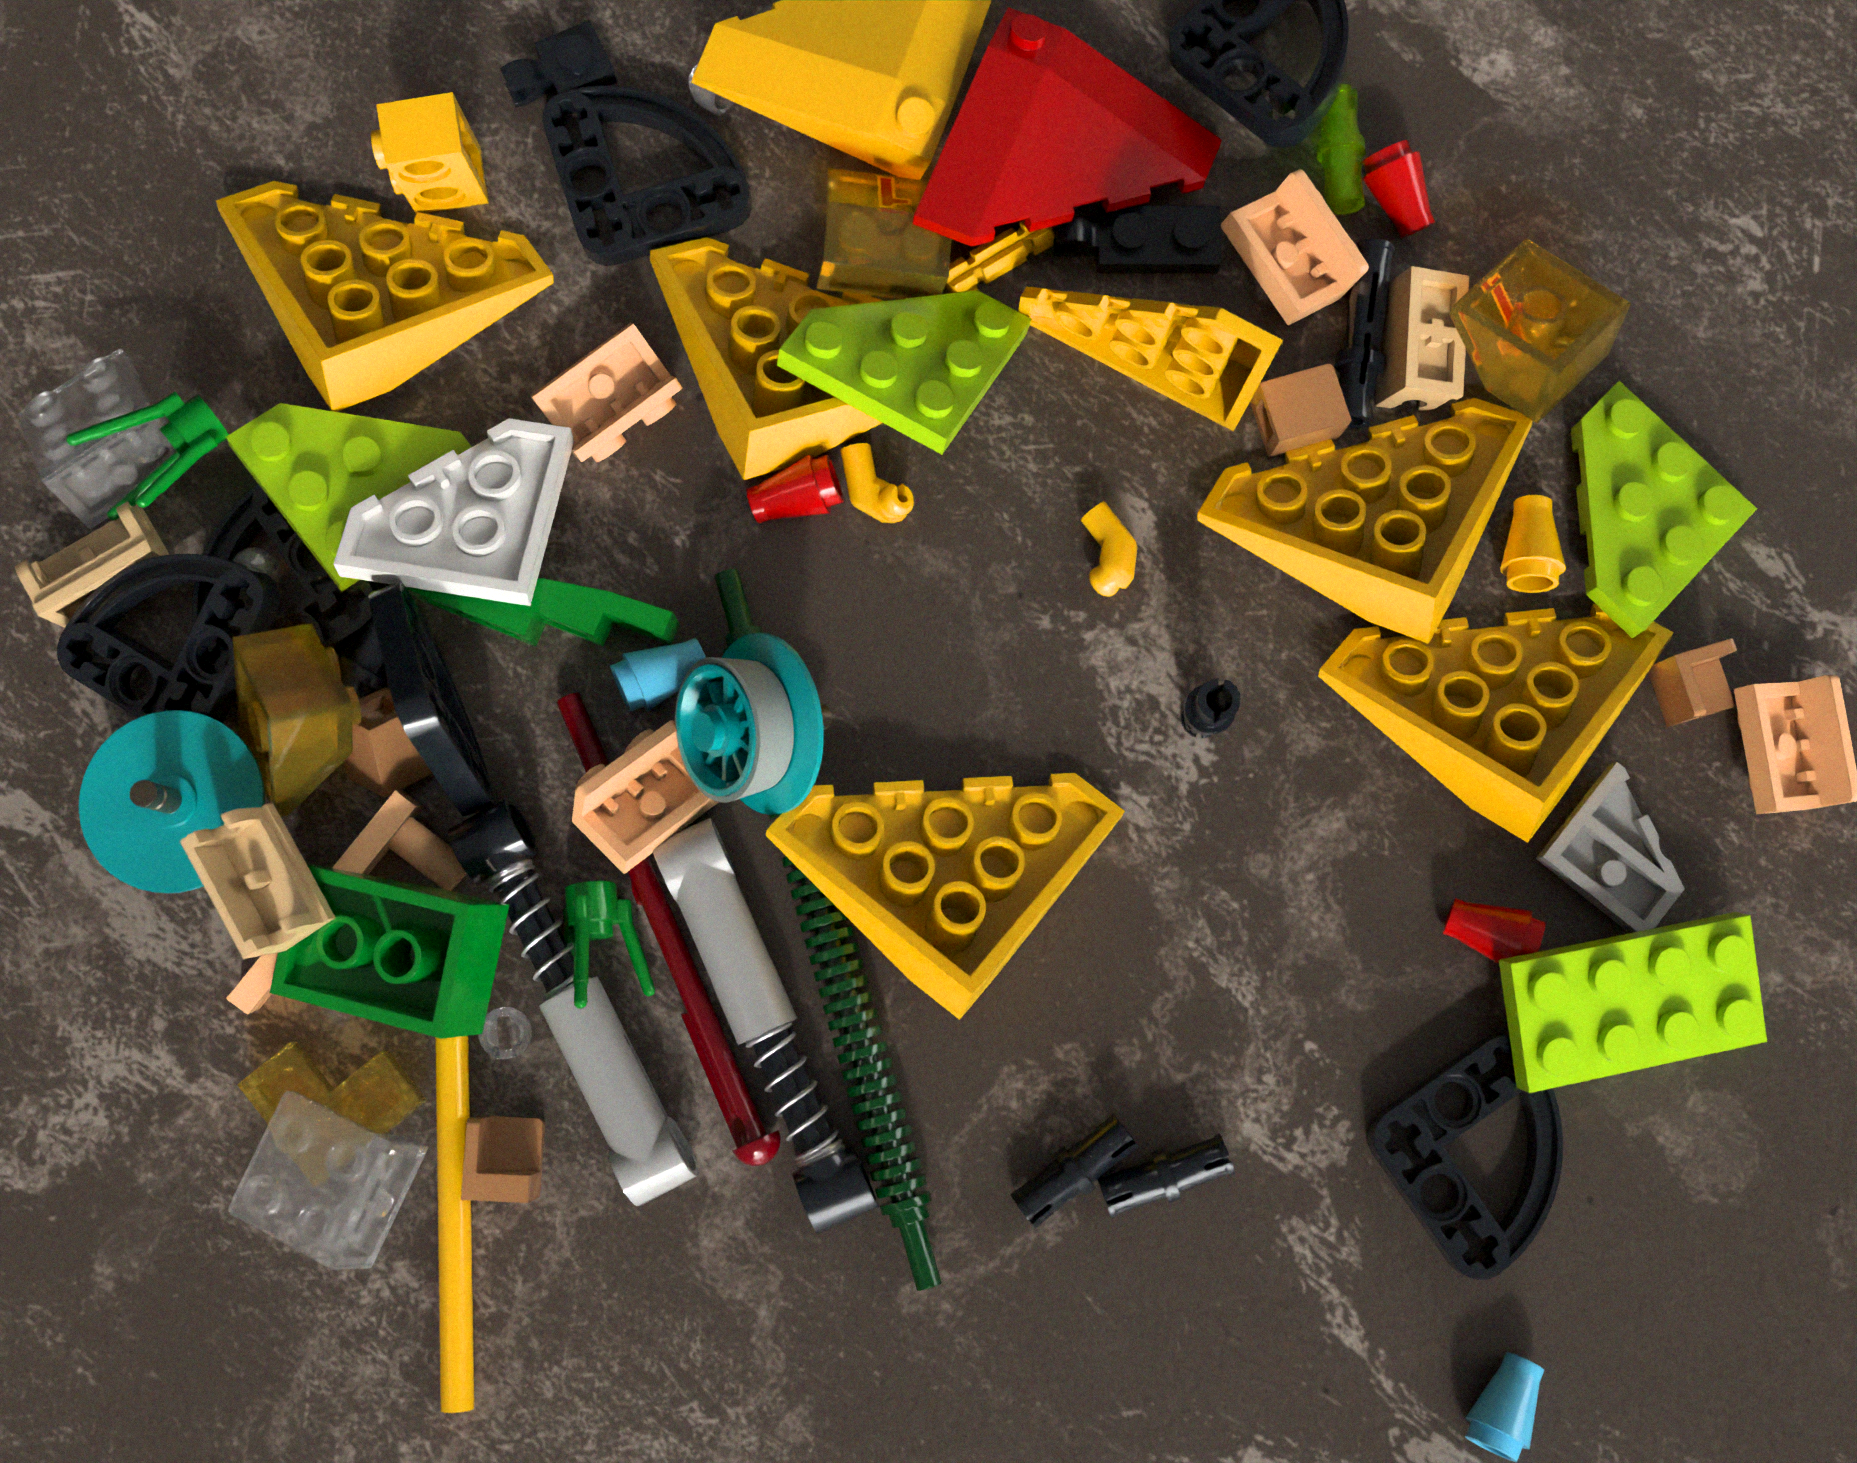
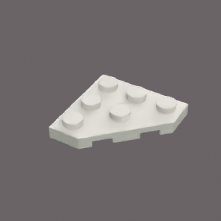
(466, 519)

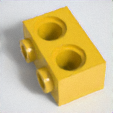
(430, 153)

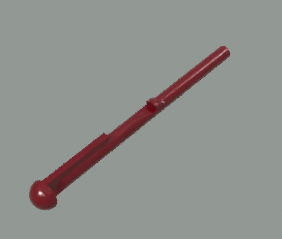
(701, 1021)

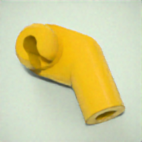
(870, 493)
(1117, 550)

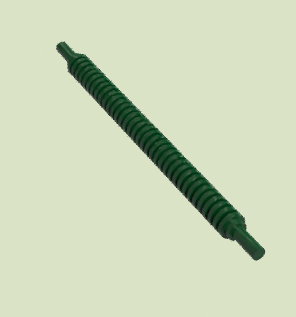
(906, 1206)

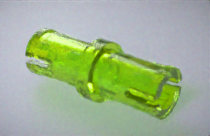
(1341, 154)

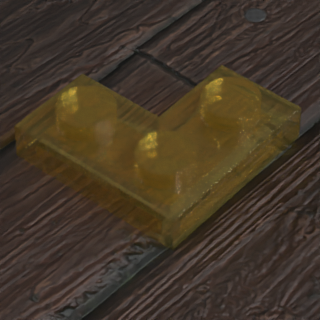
(373, 1096)

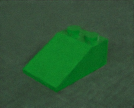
(397, 955)

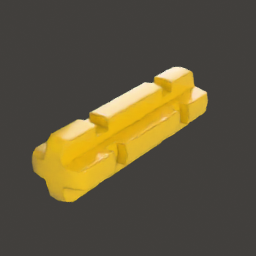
(997, 257)

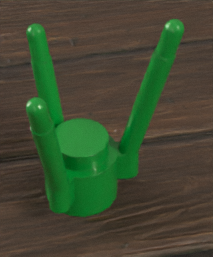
(190, 431)
(590, 916)

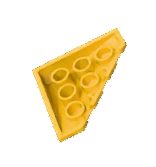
(850, 72)
(374, 294)
(732, 332)
(1179, 350)
(1382, 519)
(1498, 708)
(949, 874)

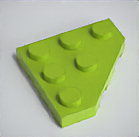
(908, 359)
(327, 461)
(1646, 509)

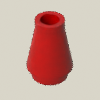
(1399, 187)
(797, 491)
(1494, 930)

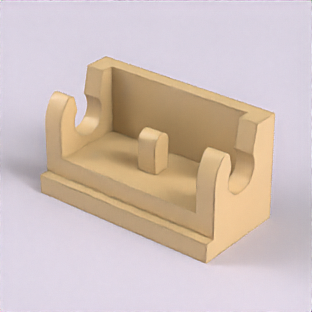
(1421, 340)
(73, 573)
(258, 881)

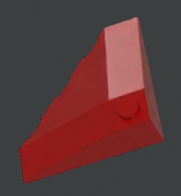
(1053, 132)

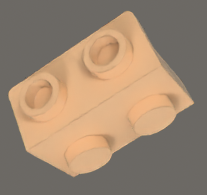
(1296, 248)
(609, 394)
(1797, 744)
(638, 799)

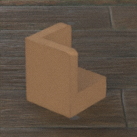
(1300, 409)
(1693, 683)
(382, 751)
(503, 1158)

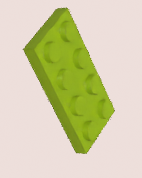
(1632, 1001)

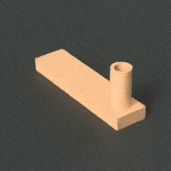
(390, 829)

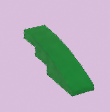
(563, 605)

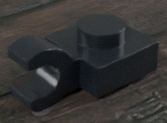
(564, 63)

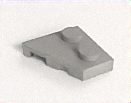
(1614, 855)

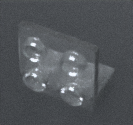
(103, 470)
(326, 1183)

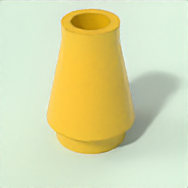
(1533, 547)

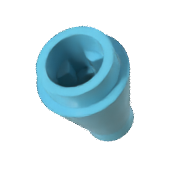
(654, 673)
(1506, 1408)

